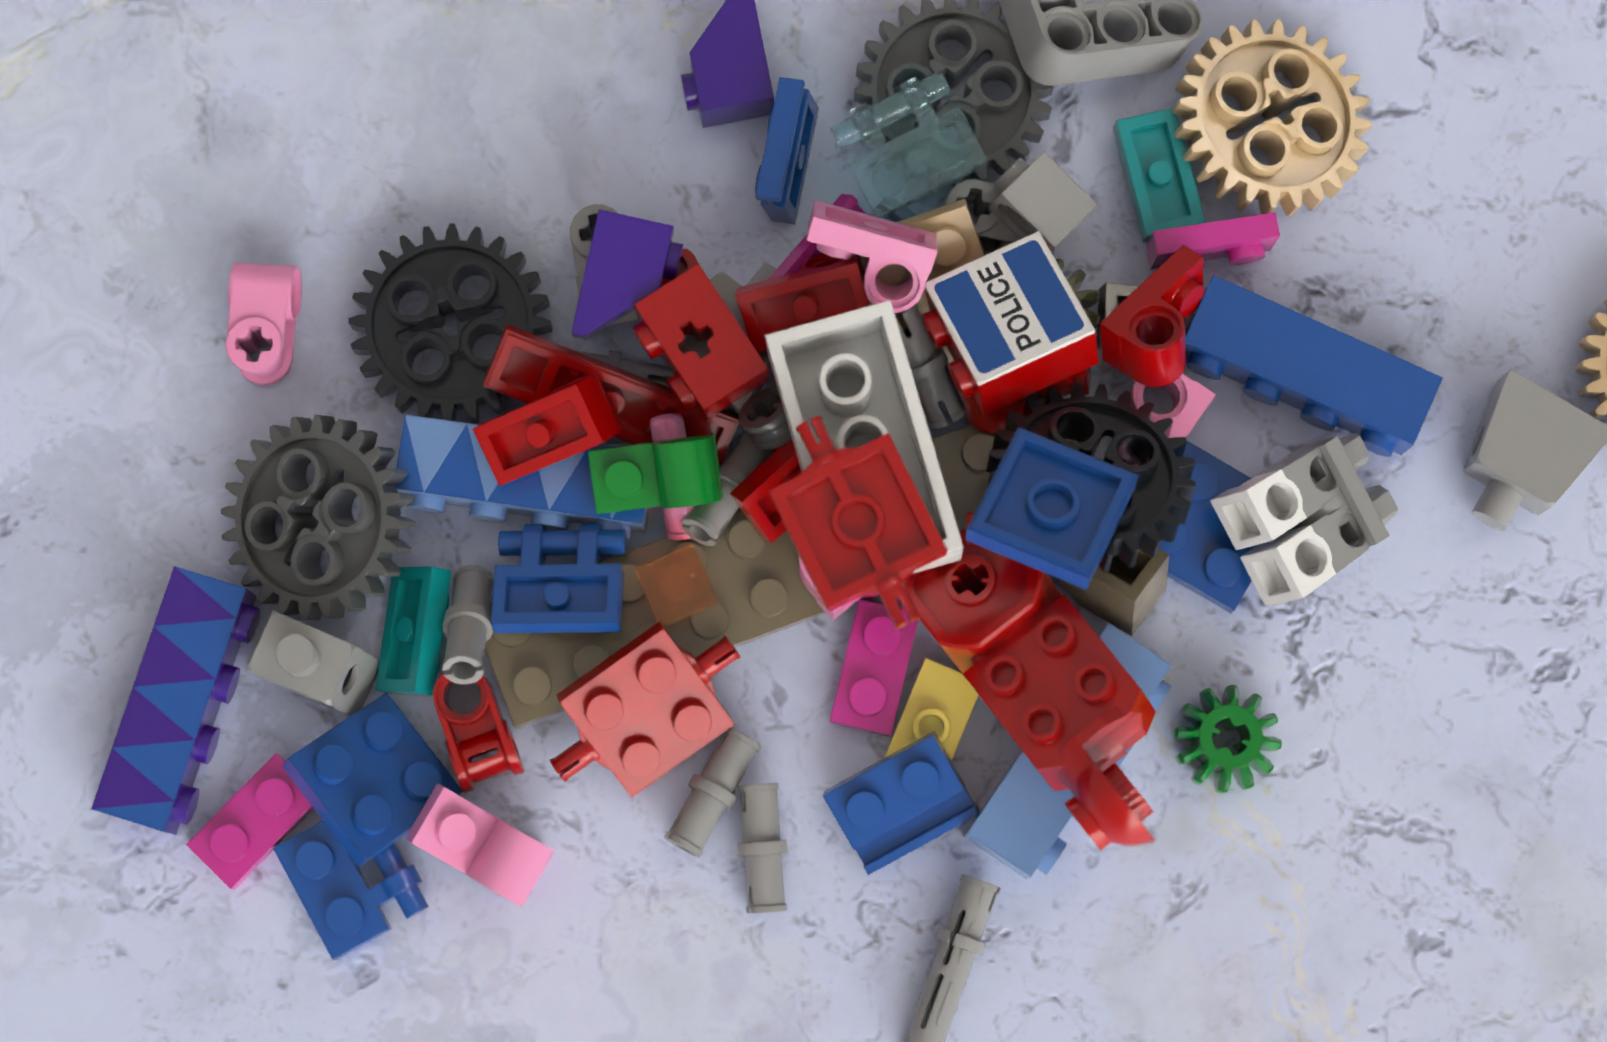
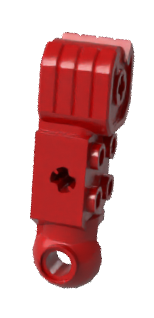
(1043, 681)

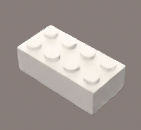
(862, 387)

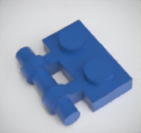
(559, 596)
(338, 895)

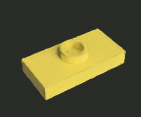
(937, 703)

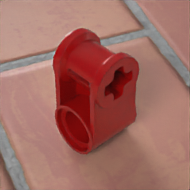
(476, 735)

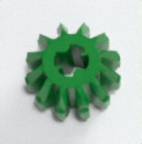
(1231, 717)

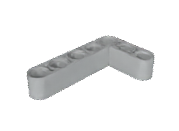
(1099, 39)

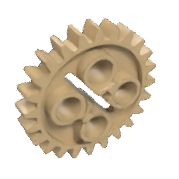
(1298, 165)

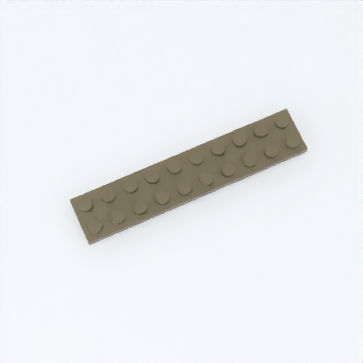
(751, 579)

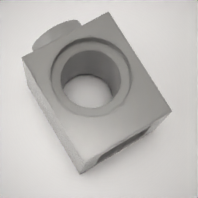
(1040, 200)

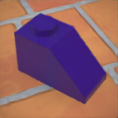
(729, 68)
(623, 267)

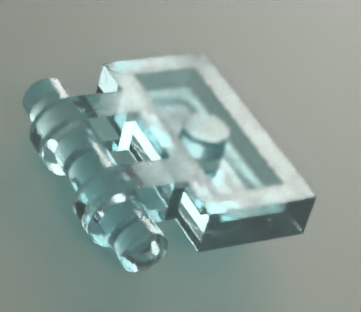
(917, 161)

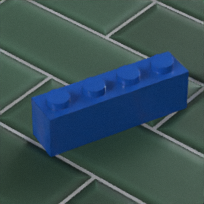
(1309, 368)

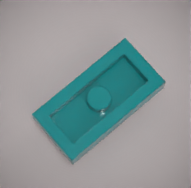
(1155, 173)
(413, 631)

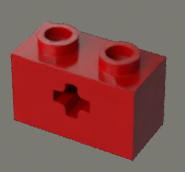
(695, 307)

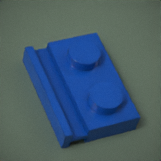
(786, 150)
(901, 802)

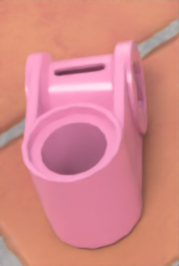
(263, 309)

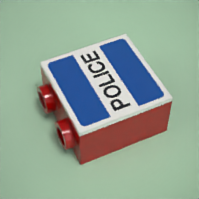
(1009, 324)

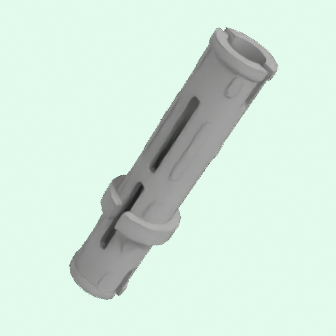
(953, 960)

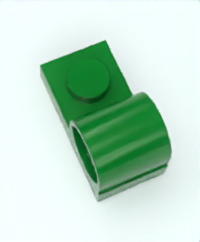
(656, 474)

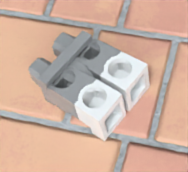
(1309, 514)

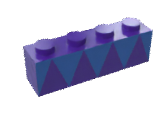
(176, 701)

